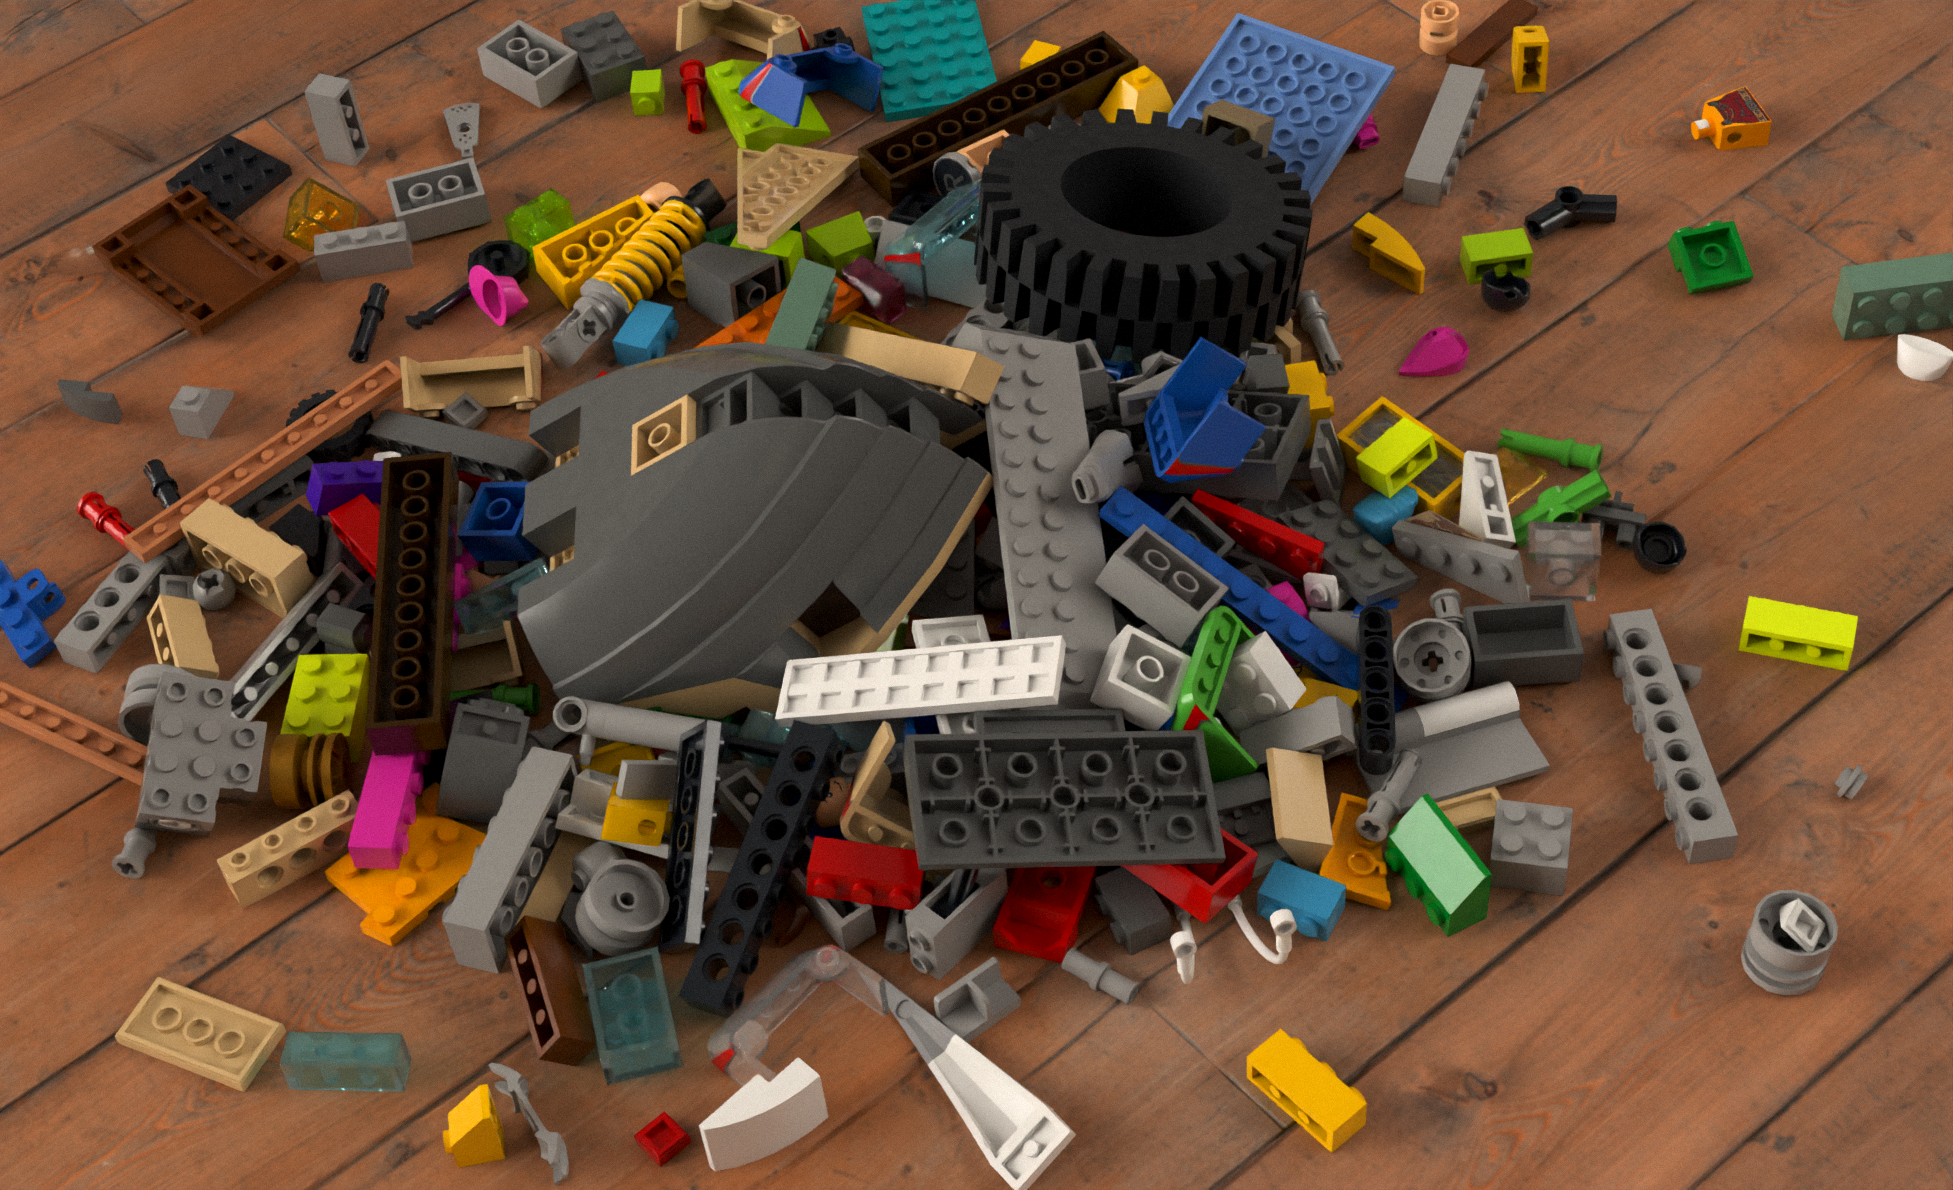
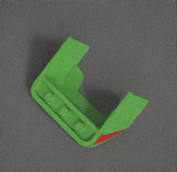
(1202, 689)

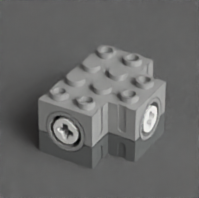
(197, 756)

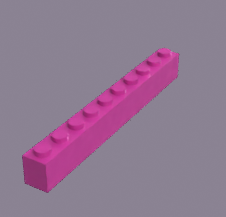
(391, 789)

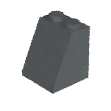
(728, 281)

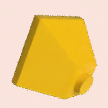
(1137, 91)

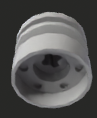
(1429, 640)
(1775, 958)

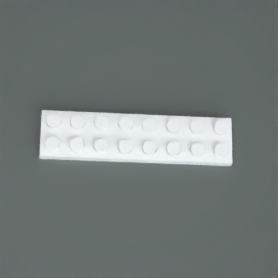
(922, 681)

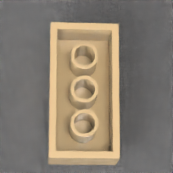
(255, 559)

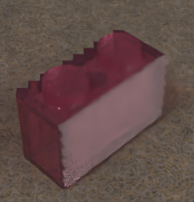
(881, 291)

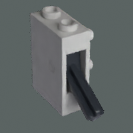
(954, 918)

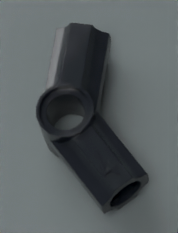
(1568, 210)

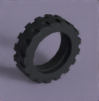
(342, 447)

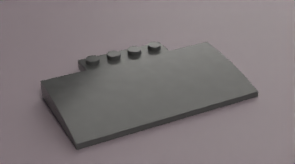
(1060, 793)

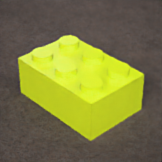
(330, 698)

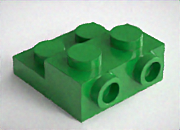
(1710, 256)

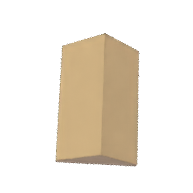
(1300, 806)

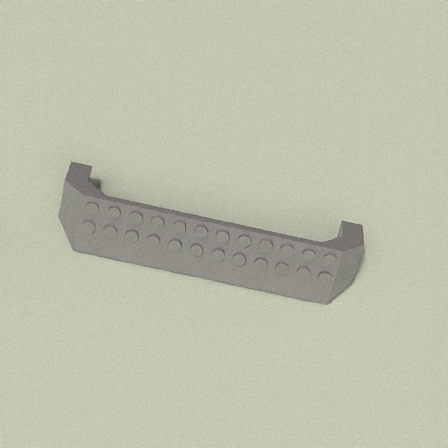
(1046, 535)

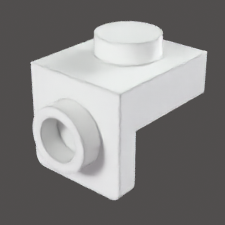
(1324, 591)

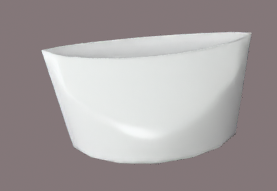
(1922, 358)

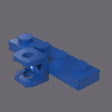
(21, 612)

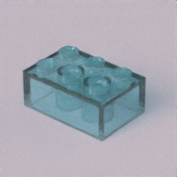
(632, 1015)

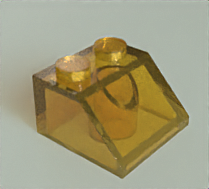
(315, 211)

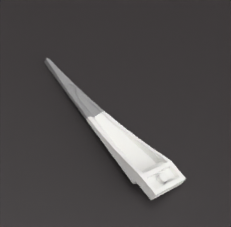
(1005, 1118)

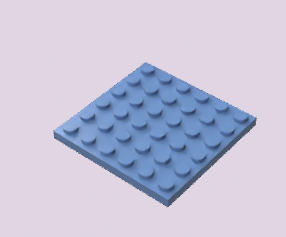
(1305, 84)

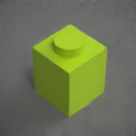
(647, 92)

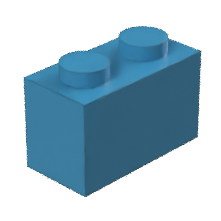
(645, 333)
(1310, 897)

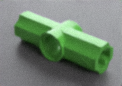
(1562, 504)

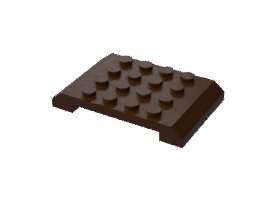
(193, 261)

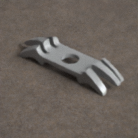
(551, 1143)

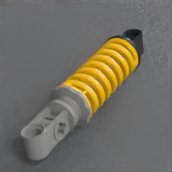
(634, 272)

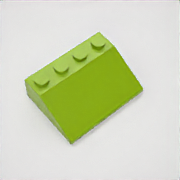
(750, 124)

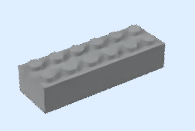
(509, 860)

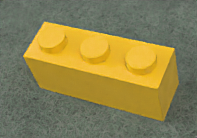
(1307, 1090)

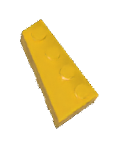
(584, 249)

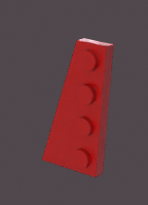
(1267, 539)

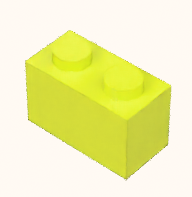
(1397, 457)

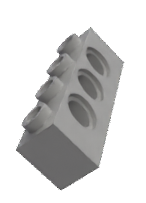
(112, 612)

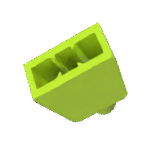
(840, 242)

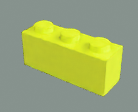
(1798, 633)

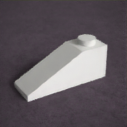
(1484, 500)

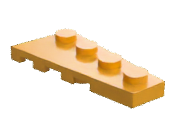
(368, 885)

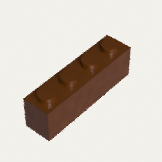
(550, 991)

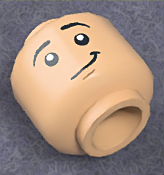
(831, 808)

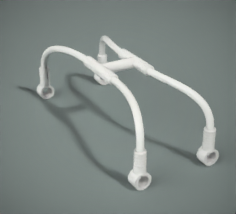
(1185, 946)

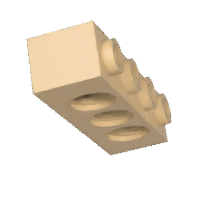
(290, 850)

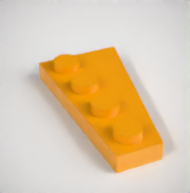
(424, 882)

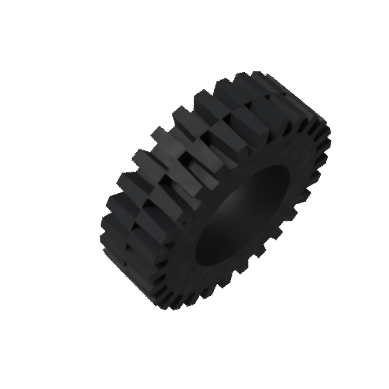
(1054, 250)

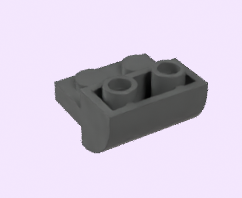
(1246, 808)

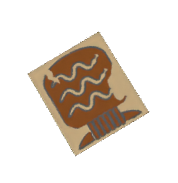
(1436, 521)

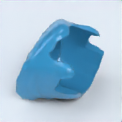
(1379, 513)

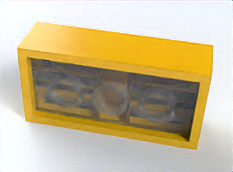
(1437, 485)

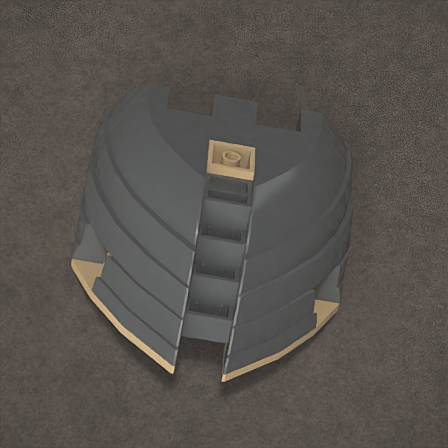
(718, 503)

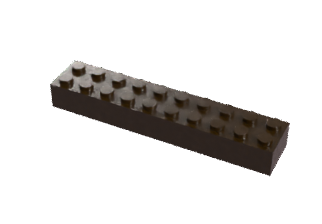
(1057, 85)
(414, 605)

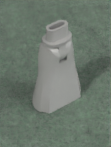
(1104, 469)

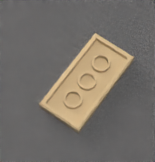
(200, 1034)

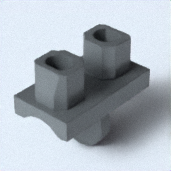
(1616, 517)

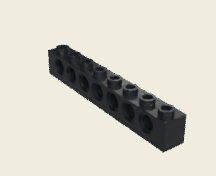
(715, 952)

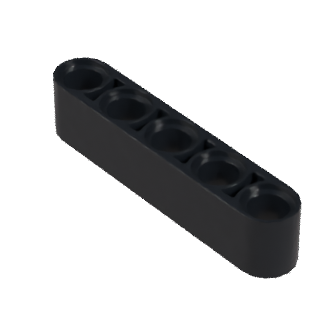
(1374, 703)

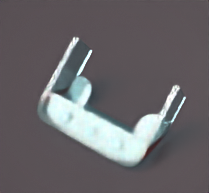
(928, 237)

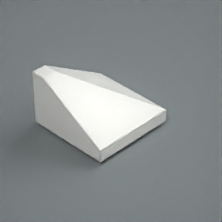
(1801, 924)

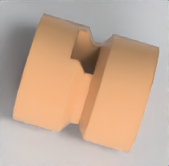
(1438, 27)

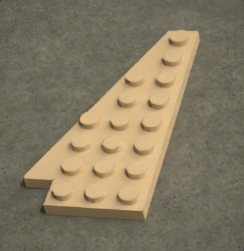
(782, 187)

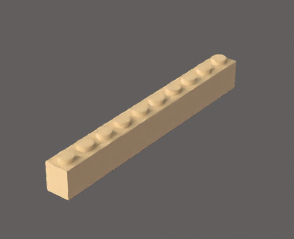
(946, 369)

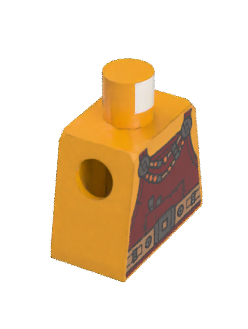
(1733, 121)

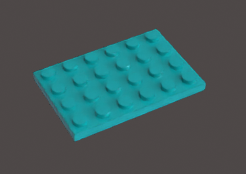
(928, 53)

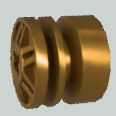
(308, 770)

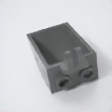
(481, 759)

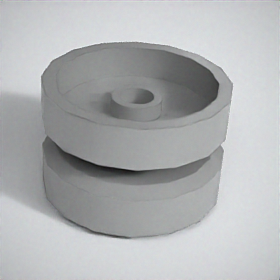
(139, 700)
(622, 907)

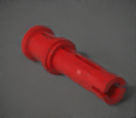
(694, 88)
(104, 517)

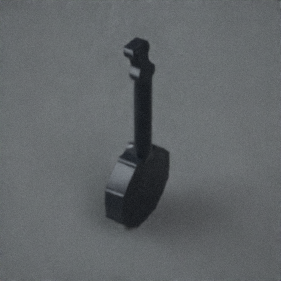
(498, 257)

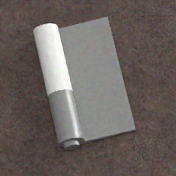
(1463, 745)

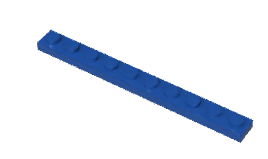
(1246, 598)

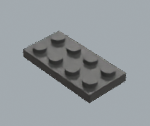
(1351, 553)

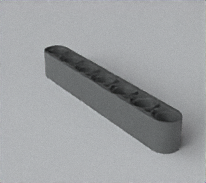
(471, 449)

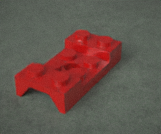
(1044, 918)

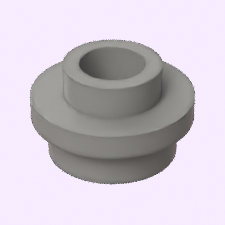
(1850, 781)

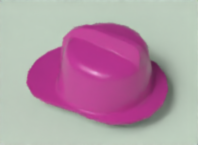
(496, 295)

